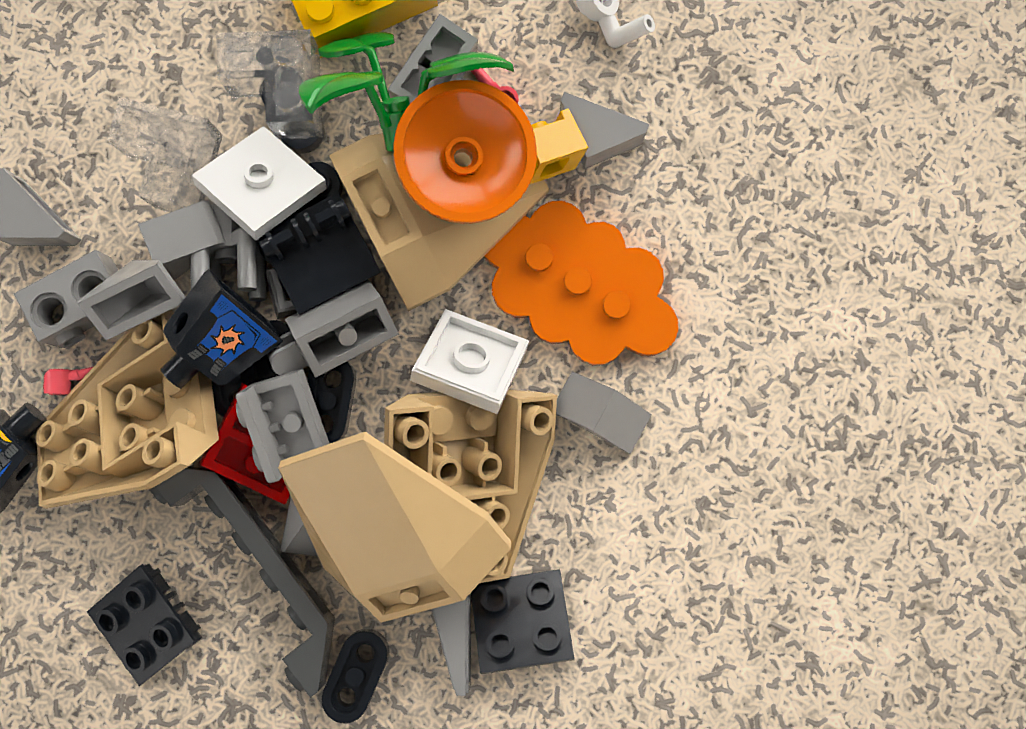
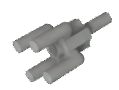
(238, 249)

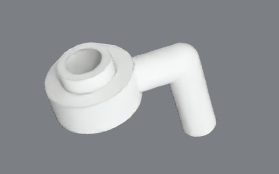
(615, 35)

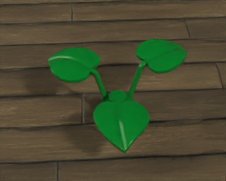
(323, 88)

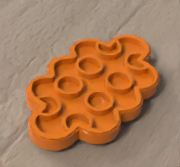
(582, 286)

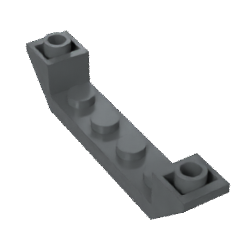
(310, 660)

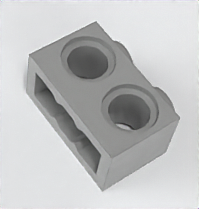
(439, 42)
(64, 287)

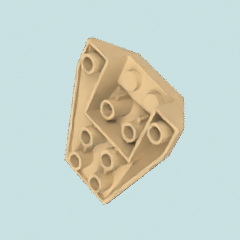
(417, 248)
(124, 424)
(480, 453)
(391, 527)

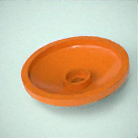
(472, 121)

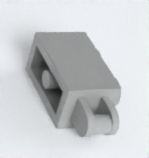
(334, 332)

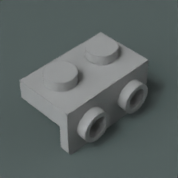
(280, 420)

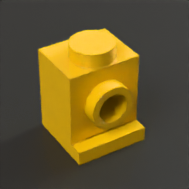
(558, 146)

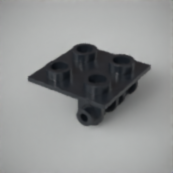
(319, 253)
(521, 622)
(143, 623)

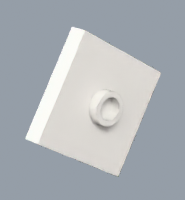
(259, 182)
(469, 361)

